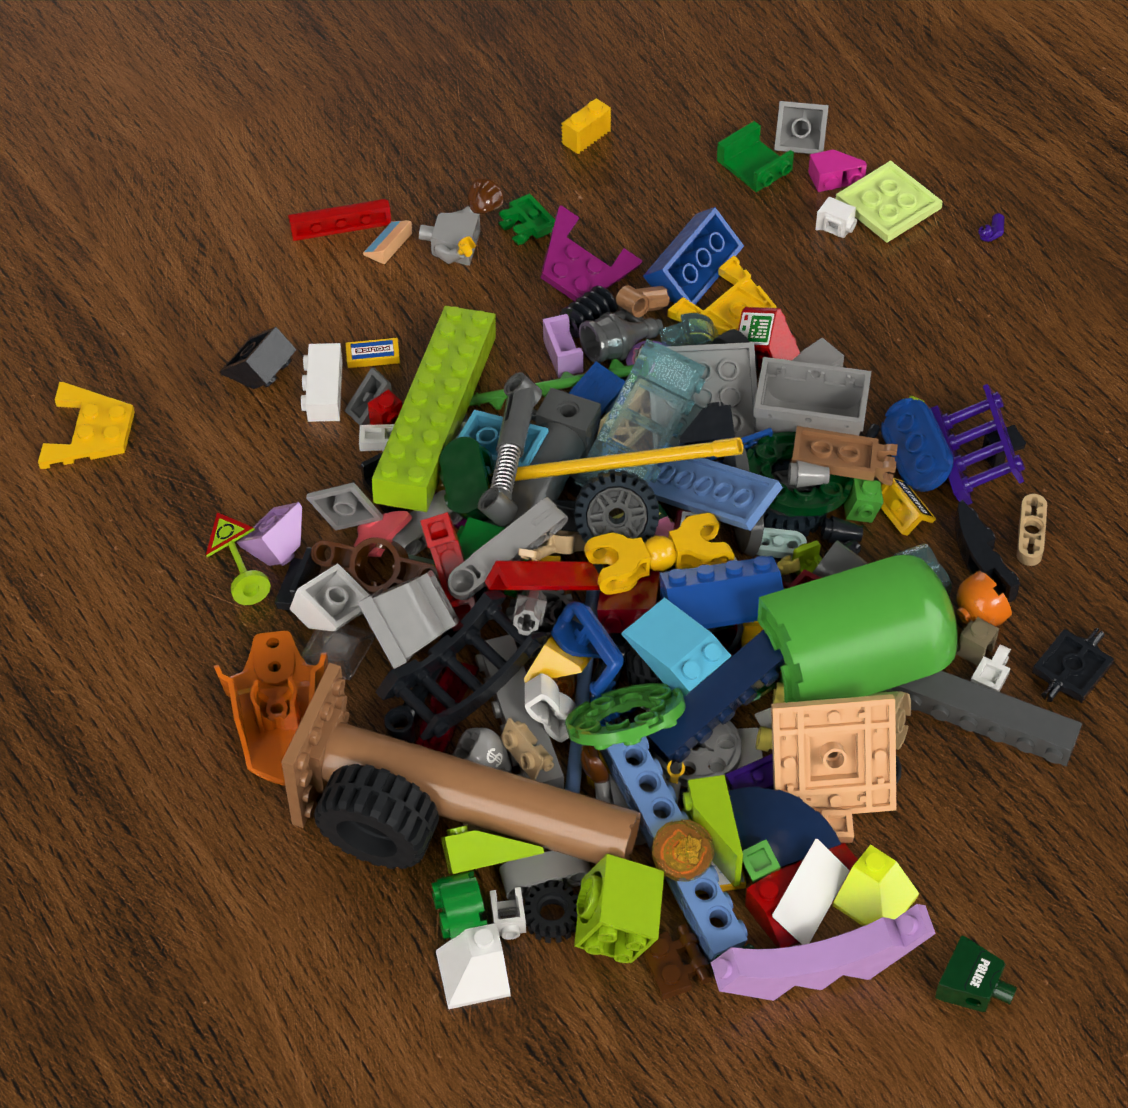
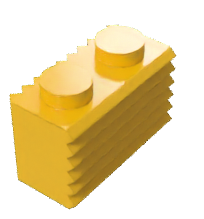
(586, 126)

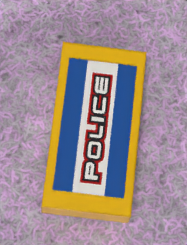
(372, 353)

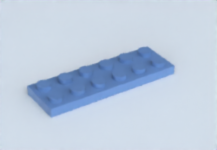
(716, 488)

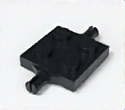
(1073, 665)

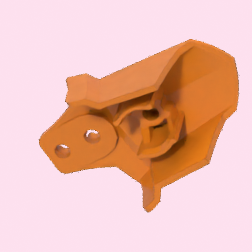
(270, 703)

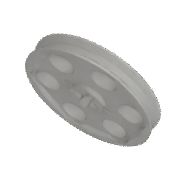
(709, 753)

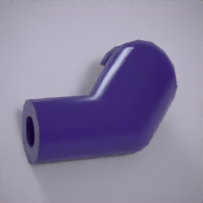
(994, 231)

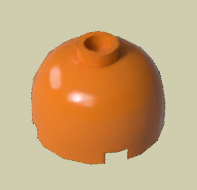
(979, 599)

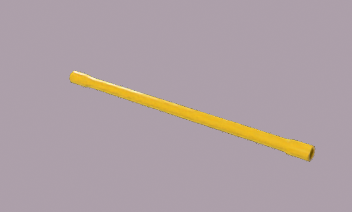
(717, 448)

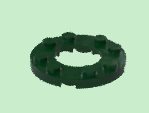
(794, 503)

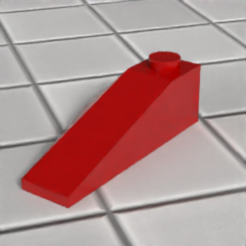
(766, 894)

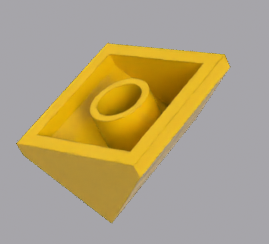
(555, 662)

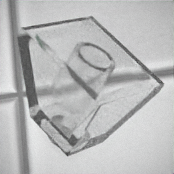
(344, 647)

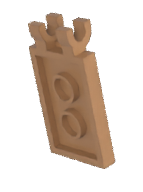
(845, 454)

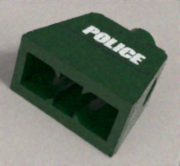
(974, 978)

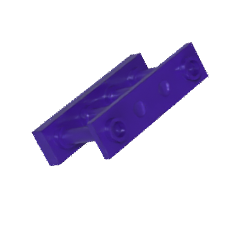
(962, 484)

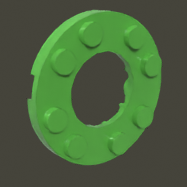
(664, 704)

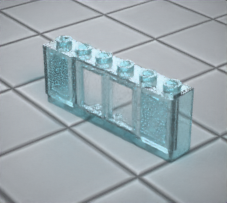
(648, 408)

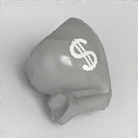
(483, 747)

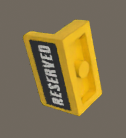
(904, 506)

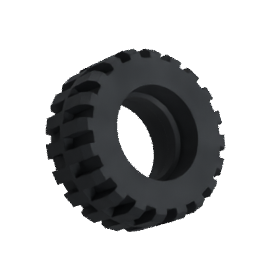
(376, 816)

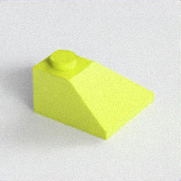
(875, 889)

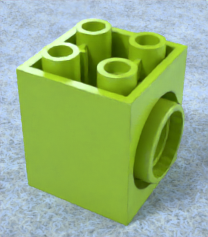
(619, 909)

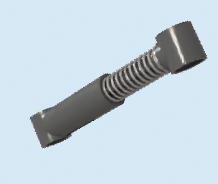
(522, 397)

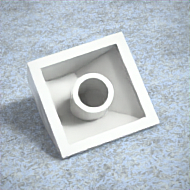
(328, 600)
(473, 967)

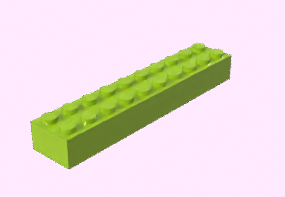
(434, 408)

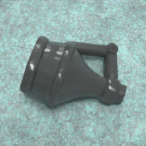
(614, 336)

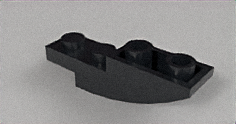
(976, 548)

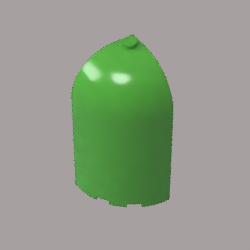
(861, 629)

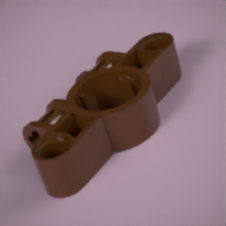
(355, 558)

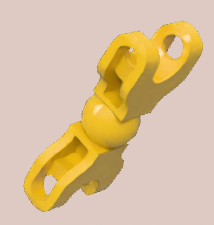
(633, 558)

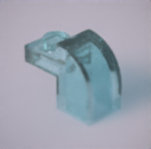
(693, 330)

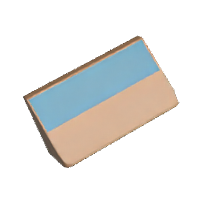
(389, 241)

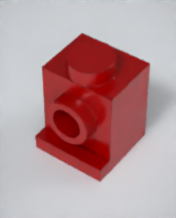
(384, 408)

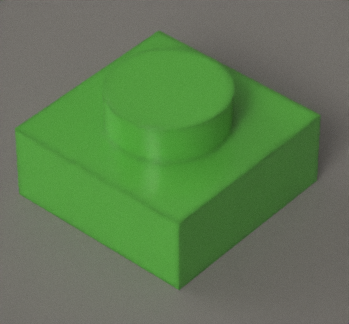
(760, 861)

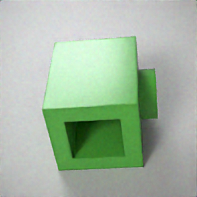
(863, 500)

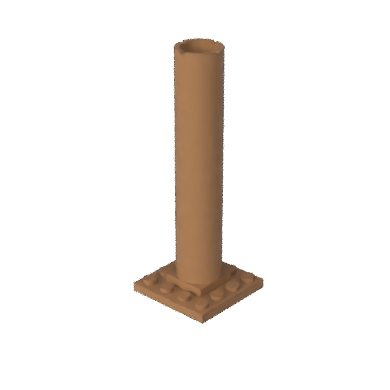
(457, 786)

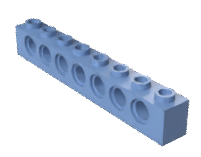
(663, 797)

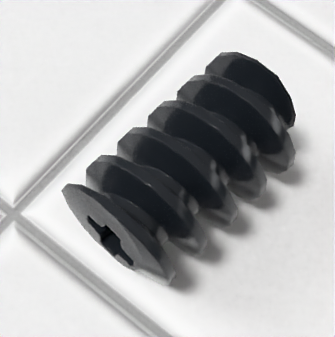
(589, 307)

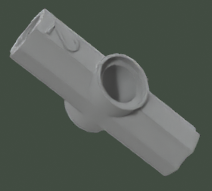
(529, 611)

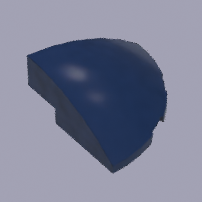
(780, 819)

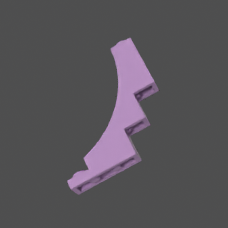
(818, 964)

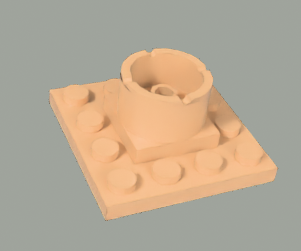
(837, 752)

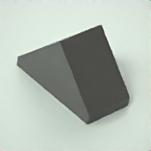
(370, 388)

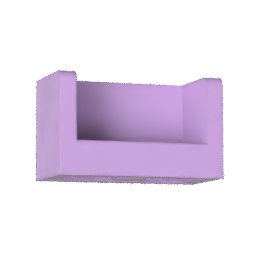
(561, 346)

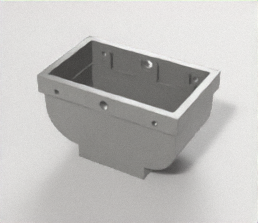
(810, 397)
(408, 616)

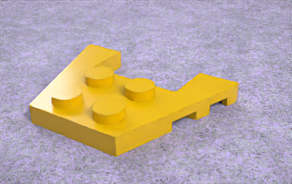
(728, 308)
(99, 431)

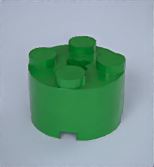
(460, 903)

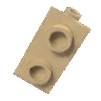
(520, 742)

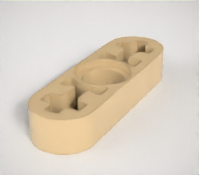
(1025, 537)

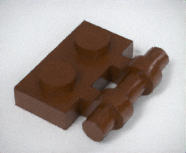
(667, 968)

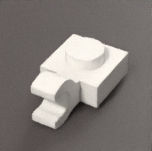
(993, 672)

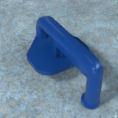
(588, 641)

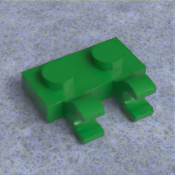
(531, 214)

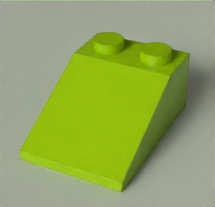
(710, 806)
(476, 849)

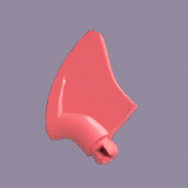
(386, 528)

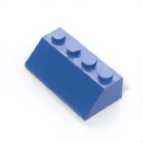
(694, 257)
(722, 592)

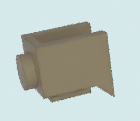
(976, 639)

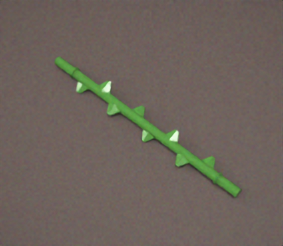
(567, 380)

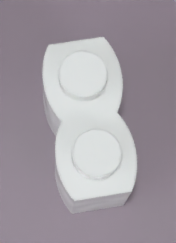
(548, 705)

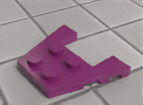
(575, 269)

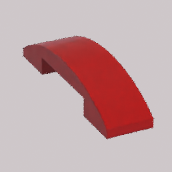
(447, 555)

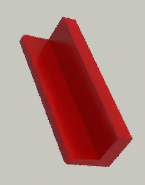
(542, 575)

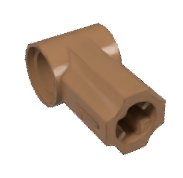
(642, 300)

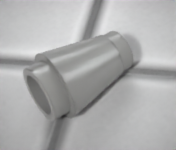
(807, 474)

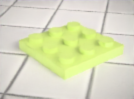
(890, 201)

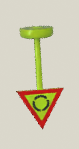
(249, 585)

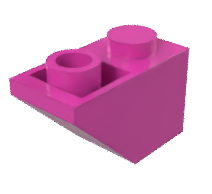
(835, 170)

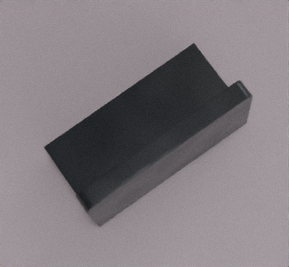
(298, 574)

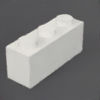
(322, 382)

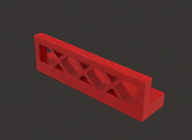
(339, 219)

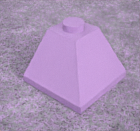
(275, 535)

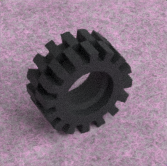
(548, 896)

